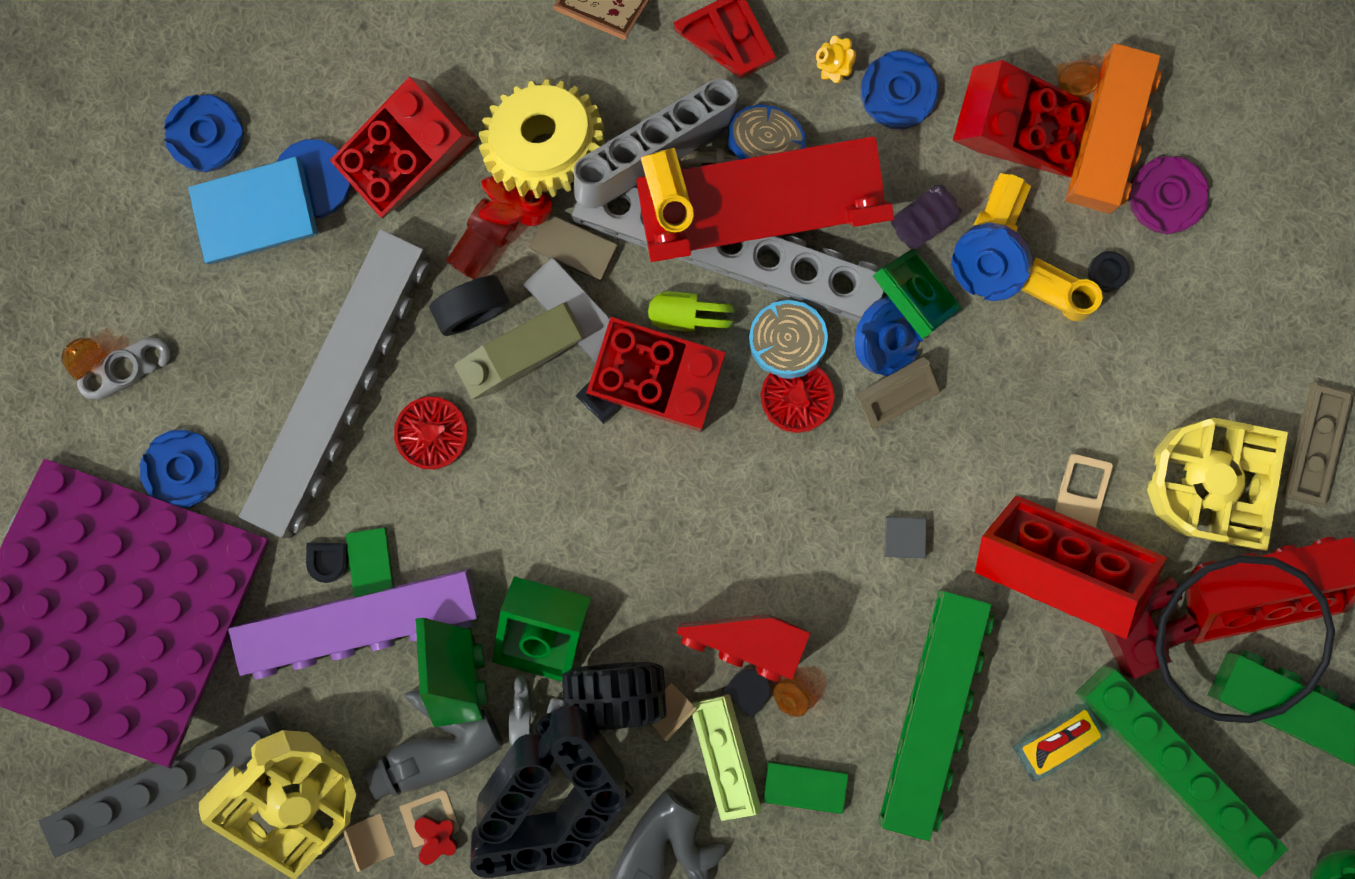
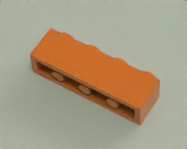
(1113, 129)

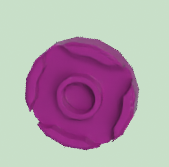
(1156, 197)

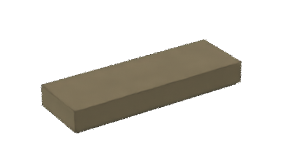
(1318, 445)

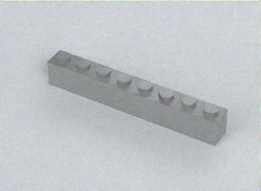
(335, 385)

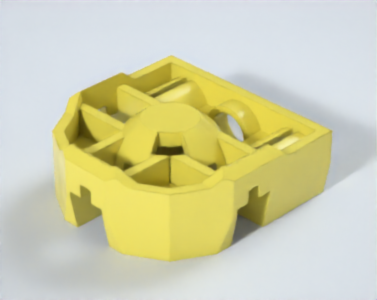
(1224, 480)
(297, 835)

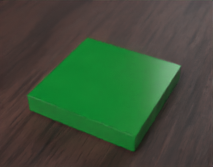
(917, 292)

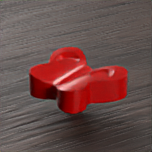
(436, 838)

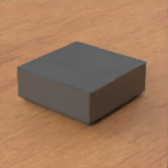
(905, 537)

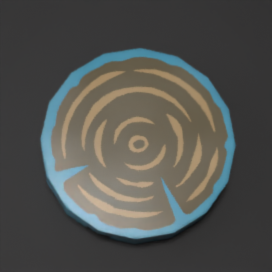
(788, 339)

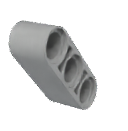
(554, 286)

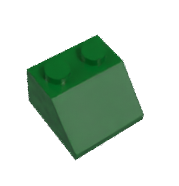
(540, 628)
(450, 672)

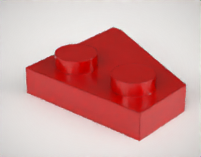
(728, 35)

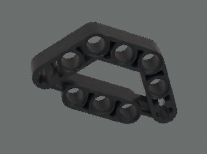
(515, 843)

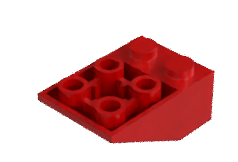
(1021, 118)
(403, 146)
(656, 374)
(757, 639)

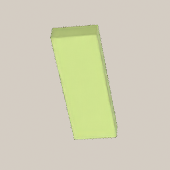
(725, 758)

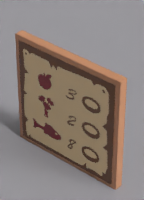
(610, 16)

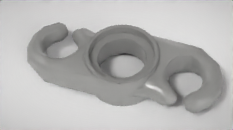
(136, 353)
(521, 711)

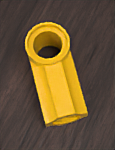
(667, 185)
(1005, 201)
(1056, 290)

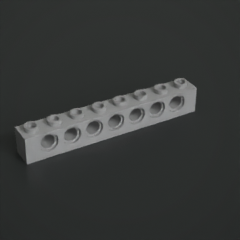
(745, 265)

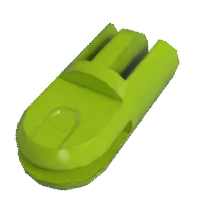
(678, 312)

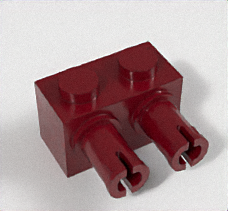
(1137, 653)

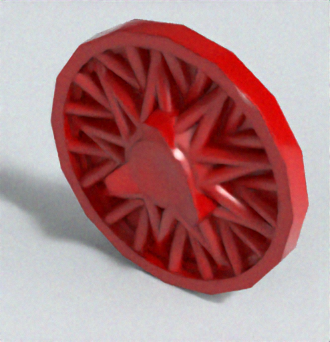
(797, 402)
(430, 433)

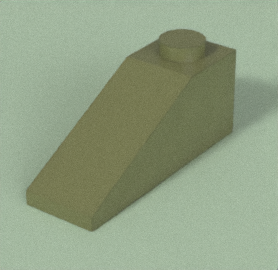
(519, 351)

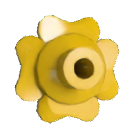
(836, 59)

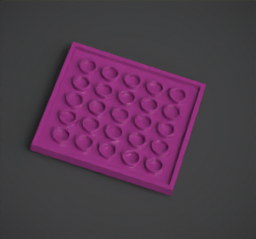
(116, 610)

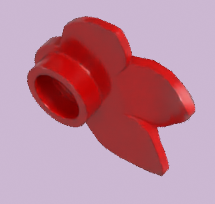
(510, 207)

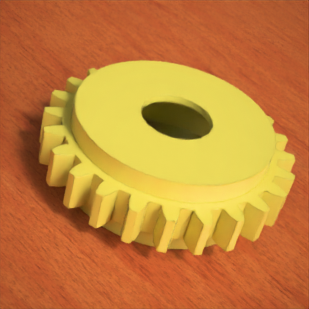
(532, 113)

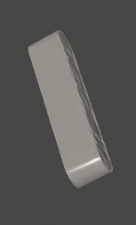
(680, 125)

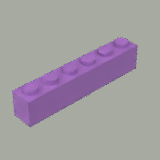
(352, 623)

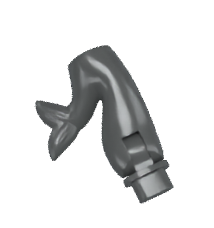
(432, 760)
(666, 819)

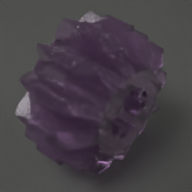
(926, 216)

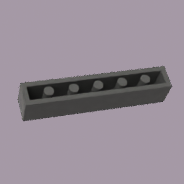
(155, 787)

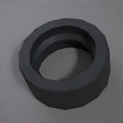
(469, 305)

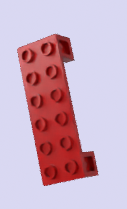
(771, 197)

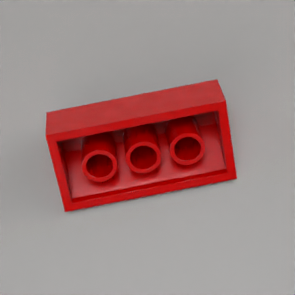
(1070, 565)
(1265, 597)

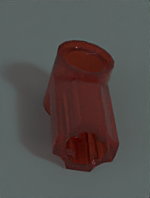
(478, 243)

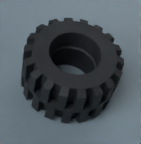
(617, 693)

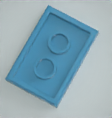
(253, 210)

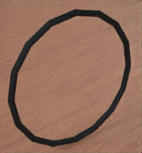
(1226, 563)

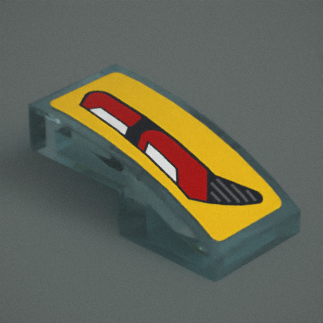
(1059, 742)

